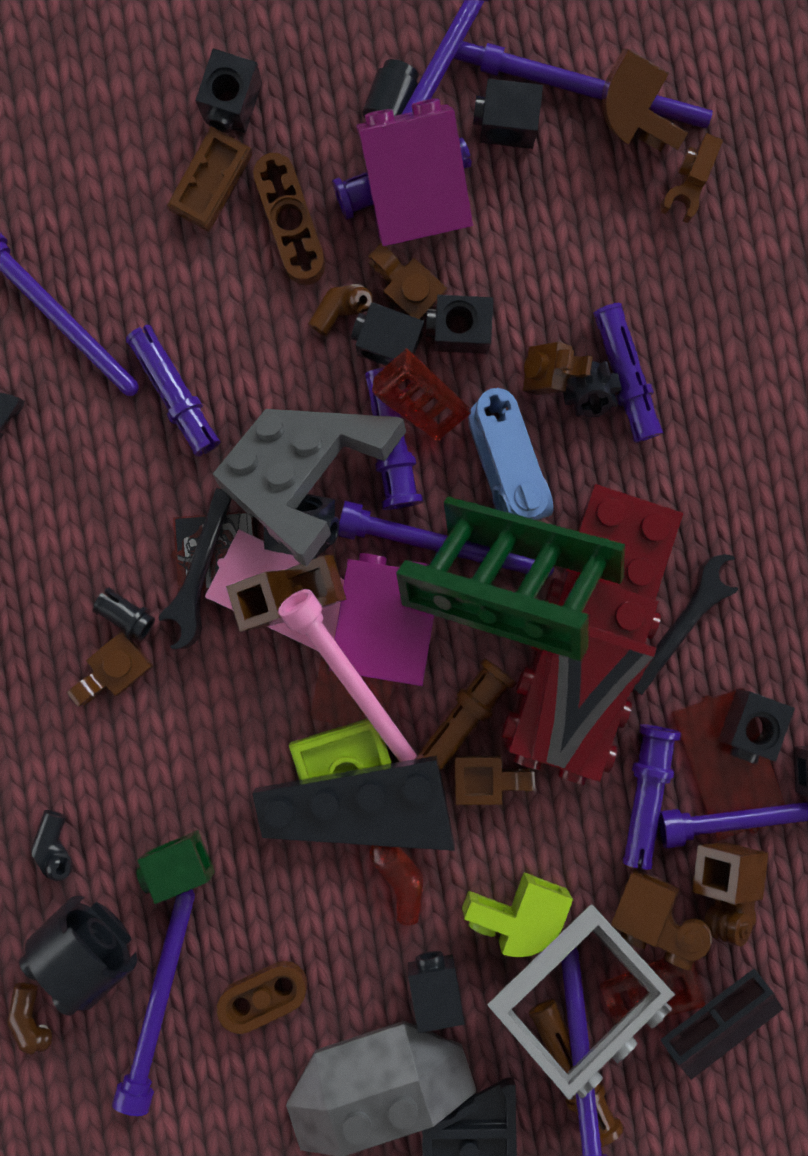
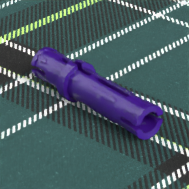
(624, 360)
(181, 405)

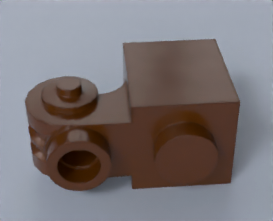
(735, 881)
(647, 918)

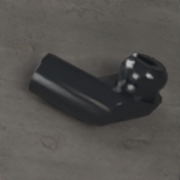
(48, 848)

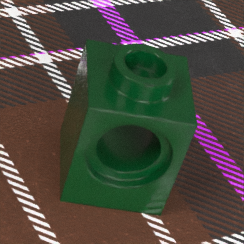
(174, 867)

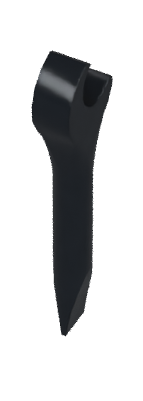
(707, 593)
(186, 604)

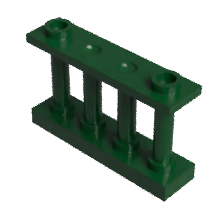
(505, 612)

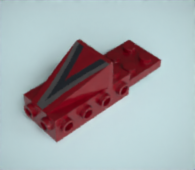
(573, 706)

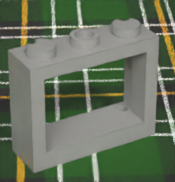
(619, 1040)

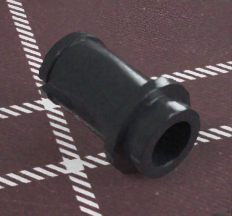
(124, 614)

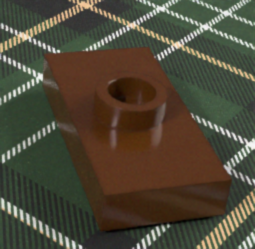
(210, 179)

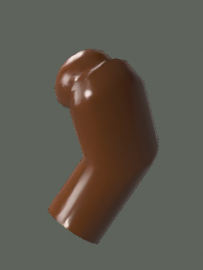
(337, 303)
(21, 1023)

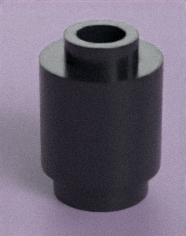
(391, 87)

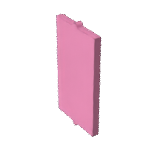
(249, 558)

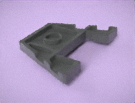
(285, 458)

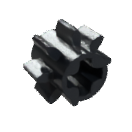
(593, 394)

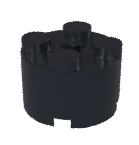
(78, 955)

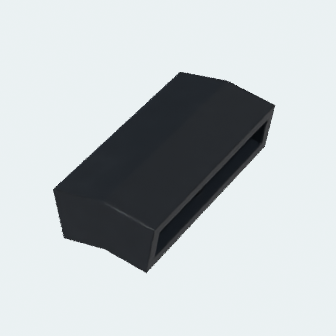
(722, 1024)

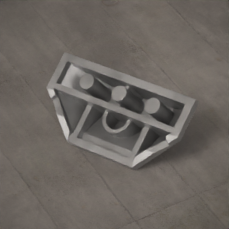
(377, 1089)

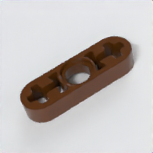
(290, 185)

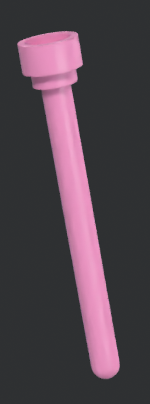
(303, 614)

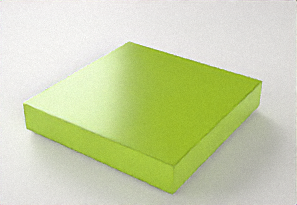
(339, 750)

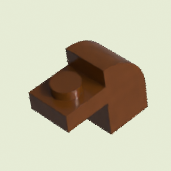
(627, 100)
(260, 596)

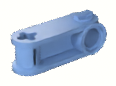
(509, 457)

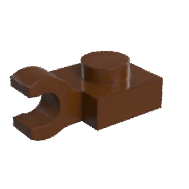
(696, 168)
(410, 287)
(550, 366)
(114, 666)
(482, 780)

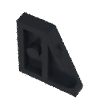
(478, 1126)

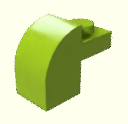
(528, 923)

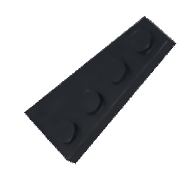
(366, 806)

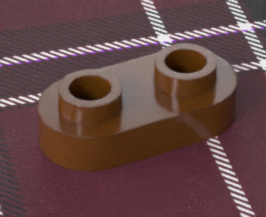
(264, 996)

